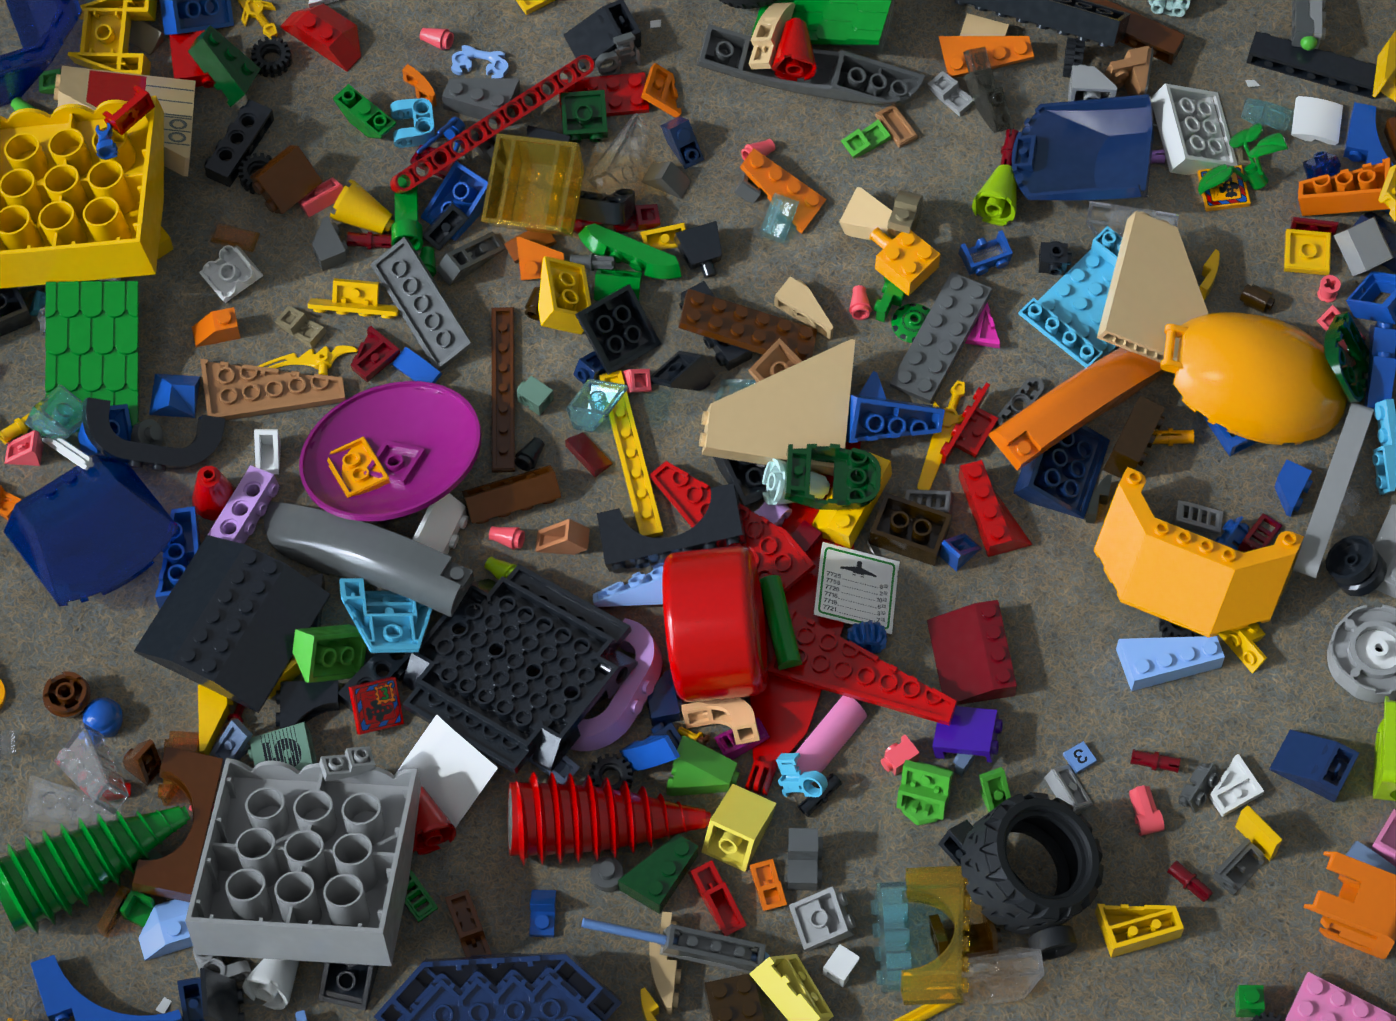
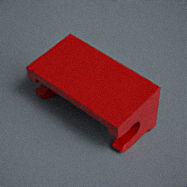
(130, 112)

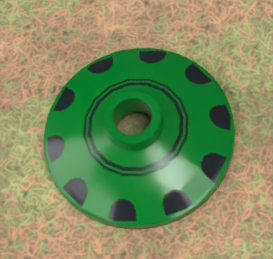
(903, 326)

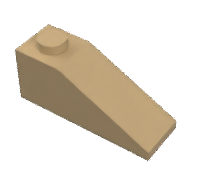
(801, 304)

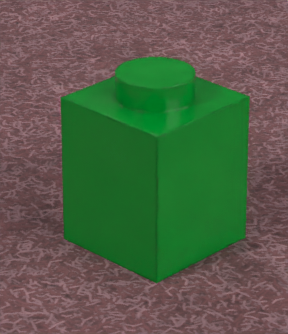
(1249, 1000)

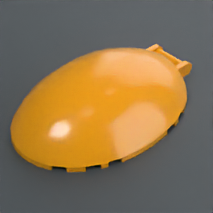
(1255, 377)

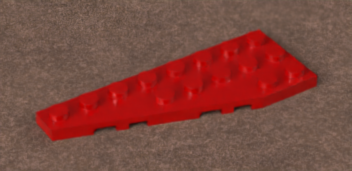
(772, 545)

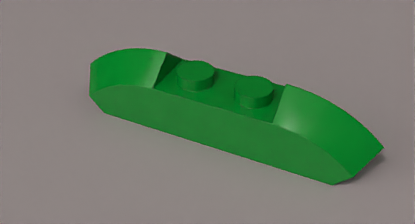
(630, 251)

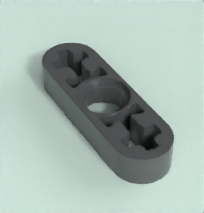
(1018, 396)

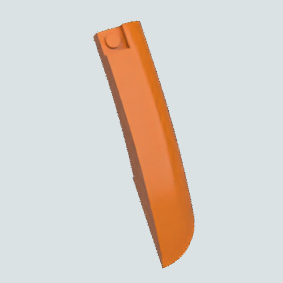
(1073, 405)

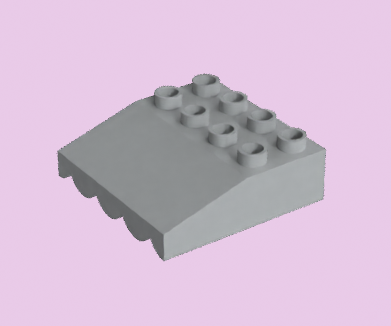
(305, 864)

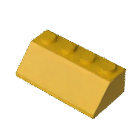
(845, 525)

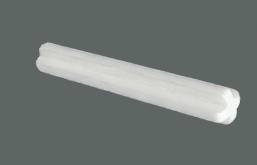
(70, 452)

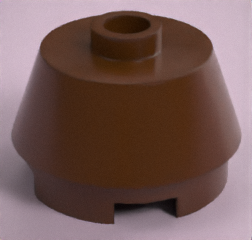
(66, 695)

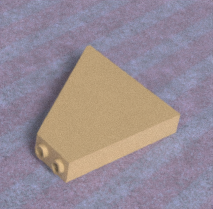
(1149, 288)
(790, 407)

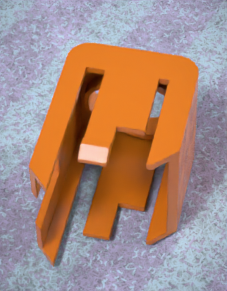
(1363, 911)

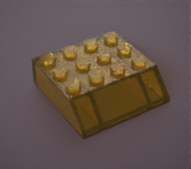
(534, 185)

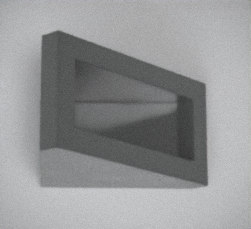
(667, 178)

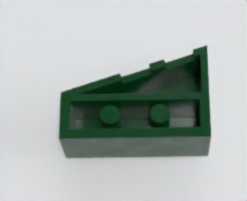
(224, 63)
(660, 873)

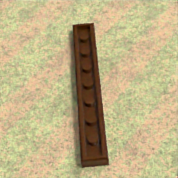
(503, 389)

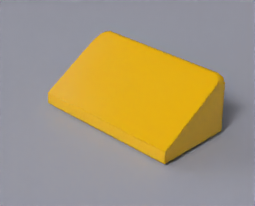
(662, 237)

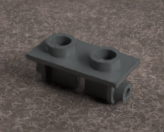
(1204, 778)

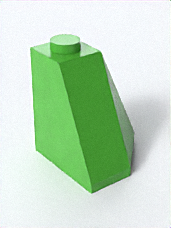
(700, 770)

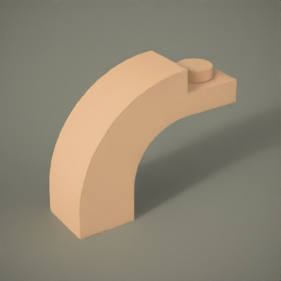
(730, 712)

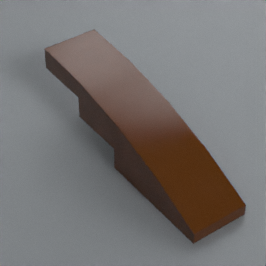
(467, 924)

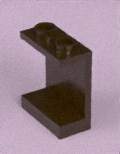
(982, 936)

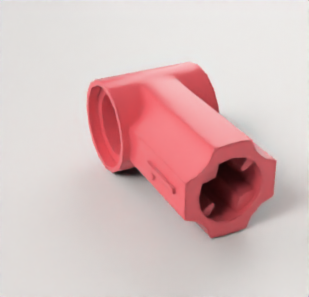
(1146, 814)

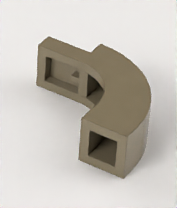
(906, 212)

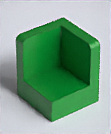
(137, 908)

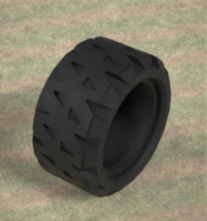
(1066, 839)

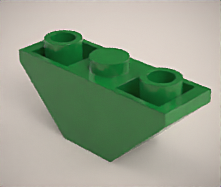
(363, 113)

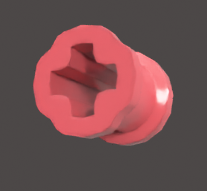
(1328, 288)

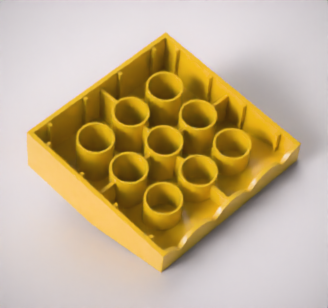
(69, 209)

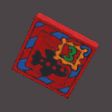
(376, 705)

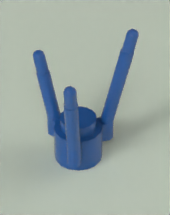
(450, 130)

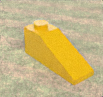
(212, 713)

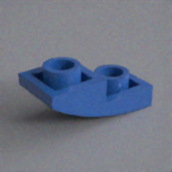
(416, 367)

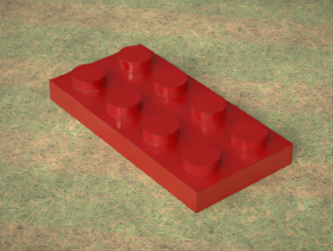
(621, 92)

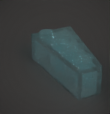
(891, 934)

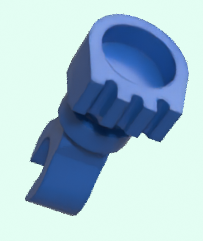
(105, 147)

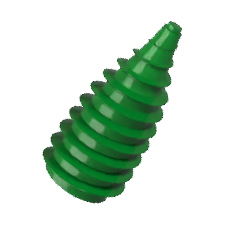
(78, 862)

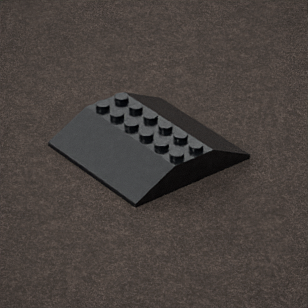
(233, 621)

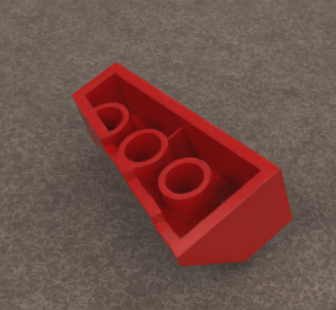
(993, 520)

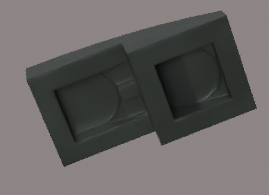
(1100, 496)

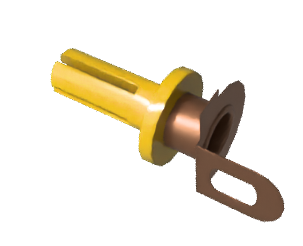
(696, 737)

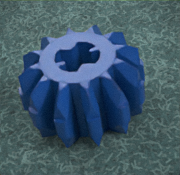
(868, 636)

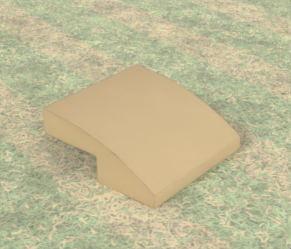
(982, 26)

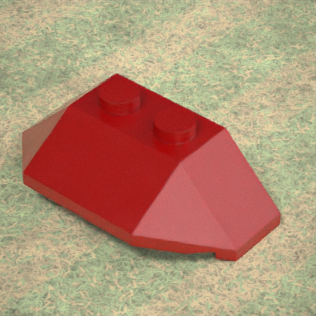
(326, 34)

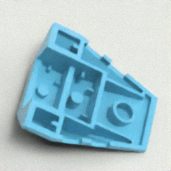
(385, 618)

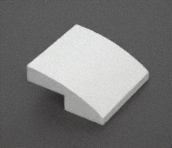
(1317, 120)

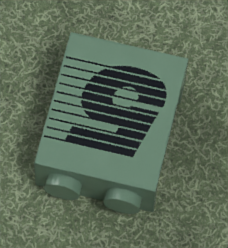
(287, 745)

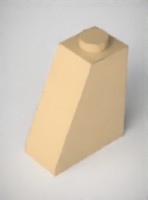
(864, 215)

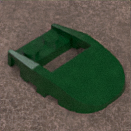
(1350, 376)
(854, 476)

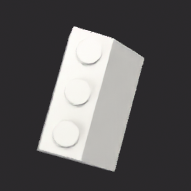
(442, 524)

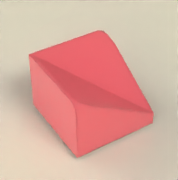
(637, 380)

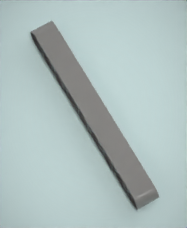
(1333, 490)

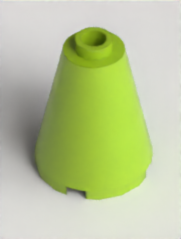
(997, 197)

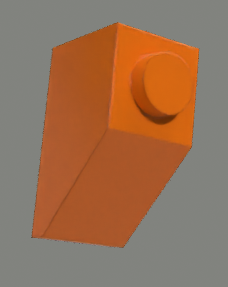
(216, 328)

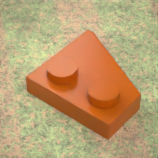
(661, 90)
(531, 257)

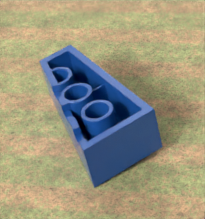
(180, 551)

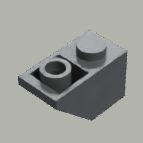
(327, 245)

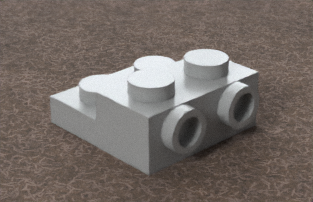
(822, 918)

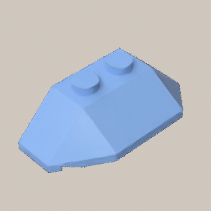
(165, 930)

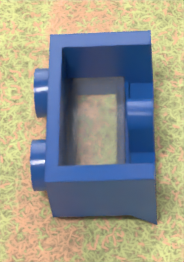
(986, 254)

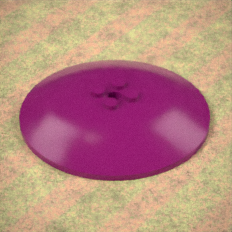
(404, 422)

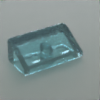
(778, 218)

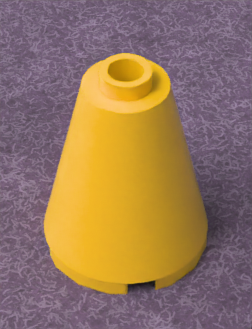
(361, 210)

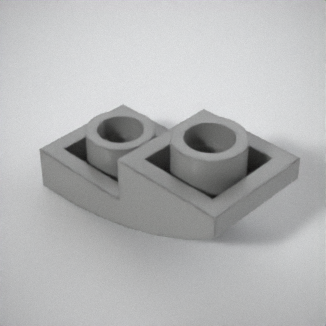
(354, 762)

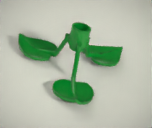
(1253, 171)

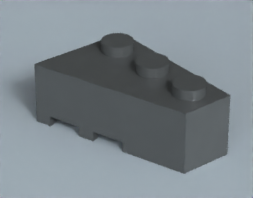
(479, 95)

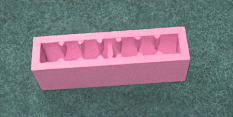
(830, 735)

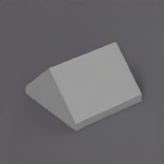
(1363, 246)

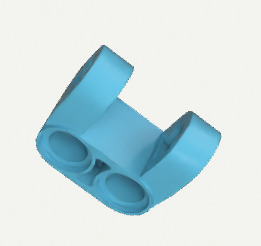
(422, 121)

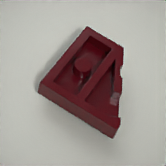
(373, 355)

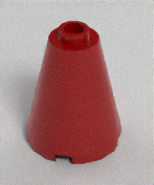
(794, 53)
(211, 492)
(431, 826)

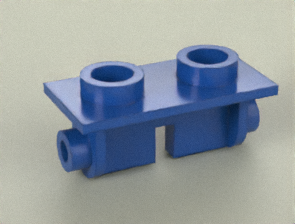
(1233, 532)

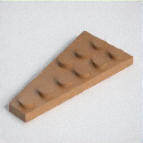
(258, 390)

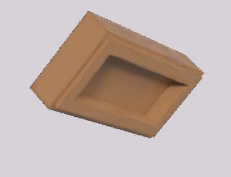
(896, 125)

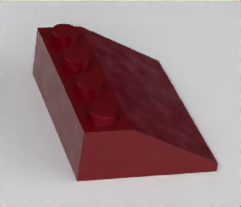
(972, 653)

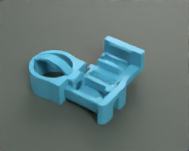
(794, 781)

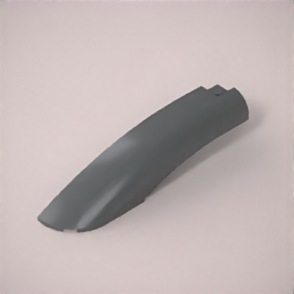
(837, 75)
(369, 553)

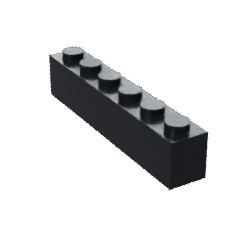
(1313, 65)

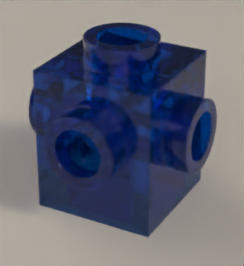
(1322, 164)

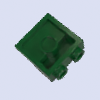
(584, 115)

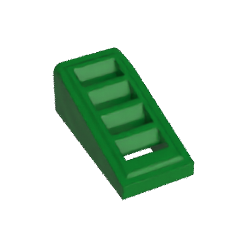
(419, 916)

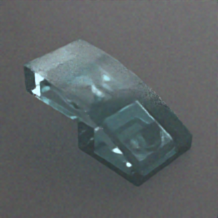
(1266, 113)

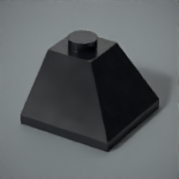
(684, 372)

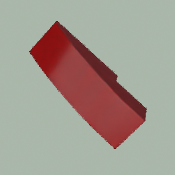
(717, 898)

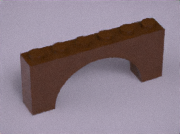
(176, 873)

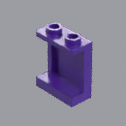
(970, 732)

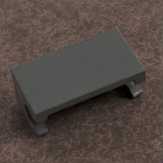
(1239, 867)

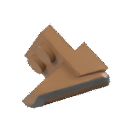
(1132, 71)

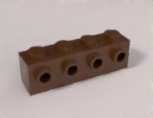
(511, 494)

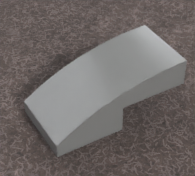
(948, 91)

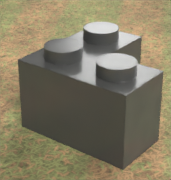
(803, 855)

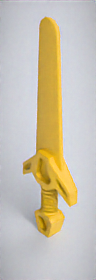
(255, 9)
(950, 419)

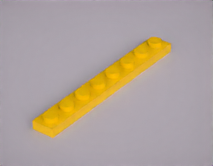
(633, 463)

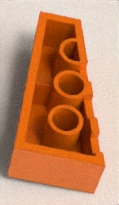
(1344, 192)

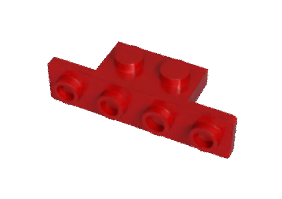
(973, 430)

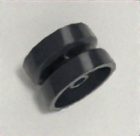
(1356, 565)

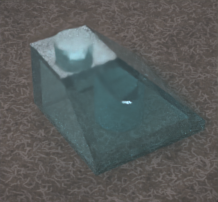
(594, 403)
(56, 414)

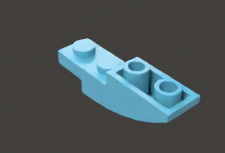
(1385, 456)

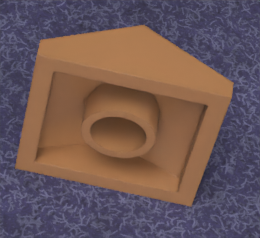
(774, 360)

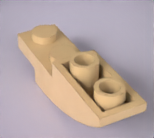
(768, 34)
(664, 971)

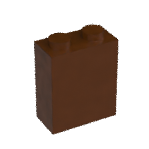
(285, 179)

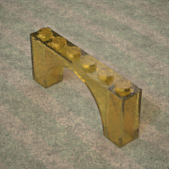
(943, 978)

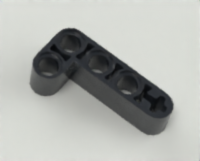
(606, 208)

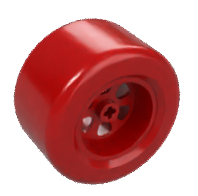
(715, 623)

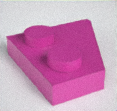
(984, 331)

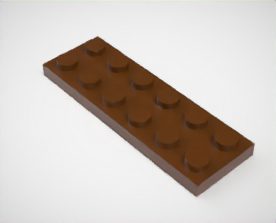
(743, 325)

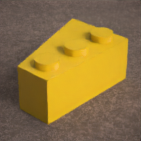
(1137, 927)

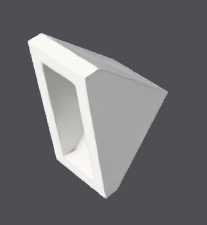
(267, 450)

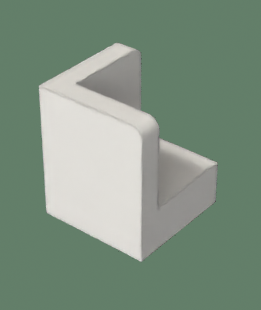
(840, 965)

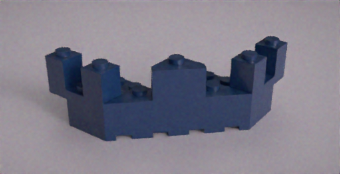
(501, 990)

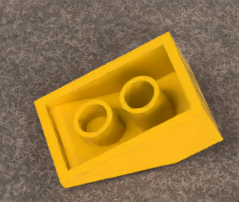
(562, 294)

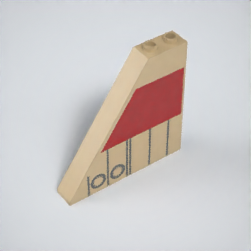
(175, 96)

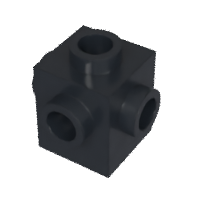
(1054, 258)

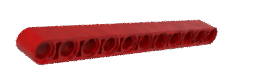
(485, 131)

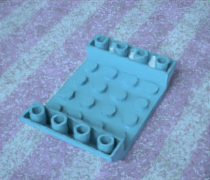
(1075, 304)

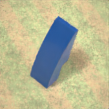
(649, 752)

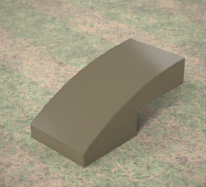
(300, 326)

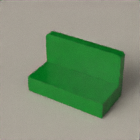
(610, 280)

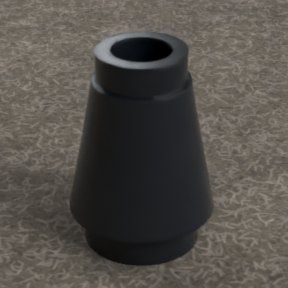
(529, 454)

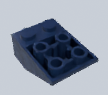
(1314, 763)

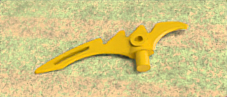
(321, 360)

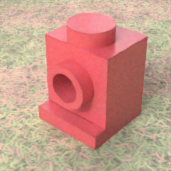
(898, 753)

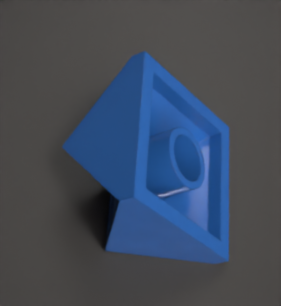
(174, 395)

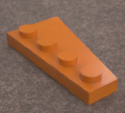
(1000, 51)
(774, 179)

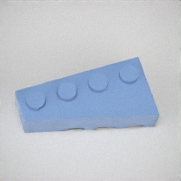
(1167, 659)

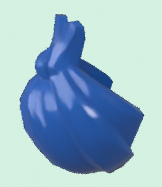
(104, 716)

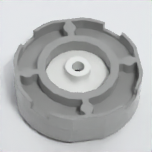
(1364, 653)

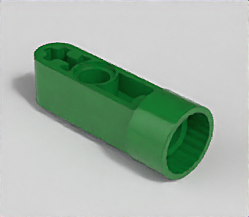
(407, 217)

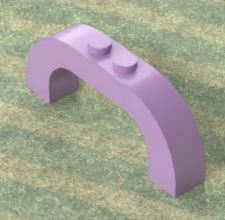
(631, 695)

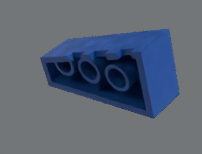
(884, 418)

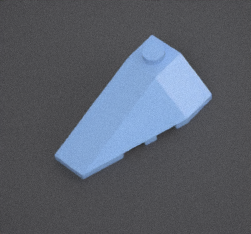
(639, 590)

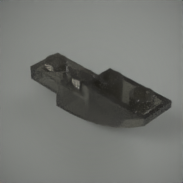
(986, 95)

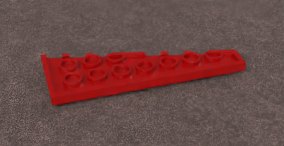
(856, 673)

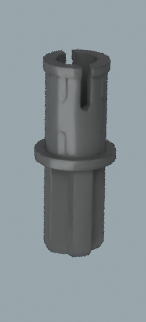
(594, 261)

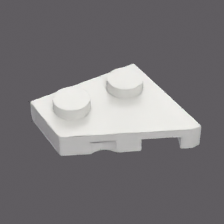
(1235, 788)

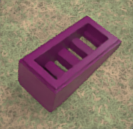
(737, 750)

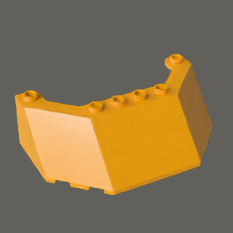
(1186, 574)

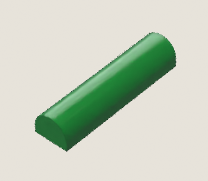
(779, 622)

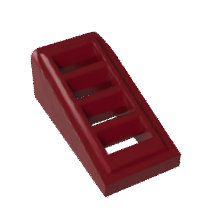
(1249, 544)

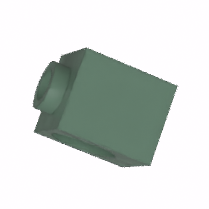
(535, 395)

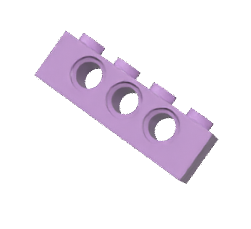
(242, 501)

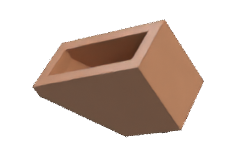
(563, 538)

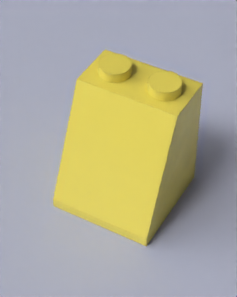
(738, 827)

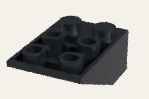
(596, 32)

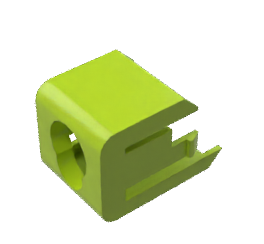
(1385, 755)

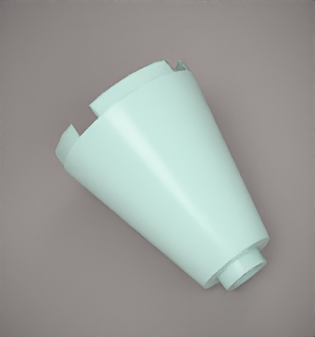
(775, 480)

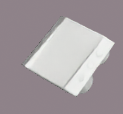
(230, 272)

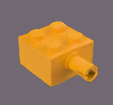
(905, 259)

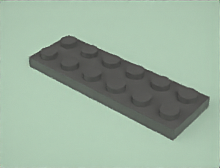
(422, 304)
(941, 337)

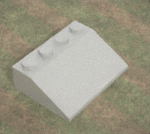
(1192, 129)

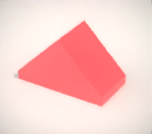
(25, 450)

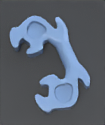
(462, 60)

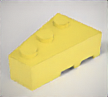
(791, 989)

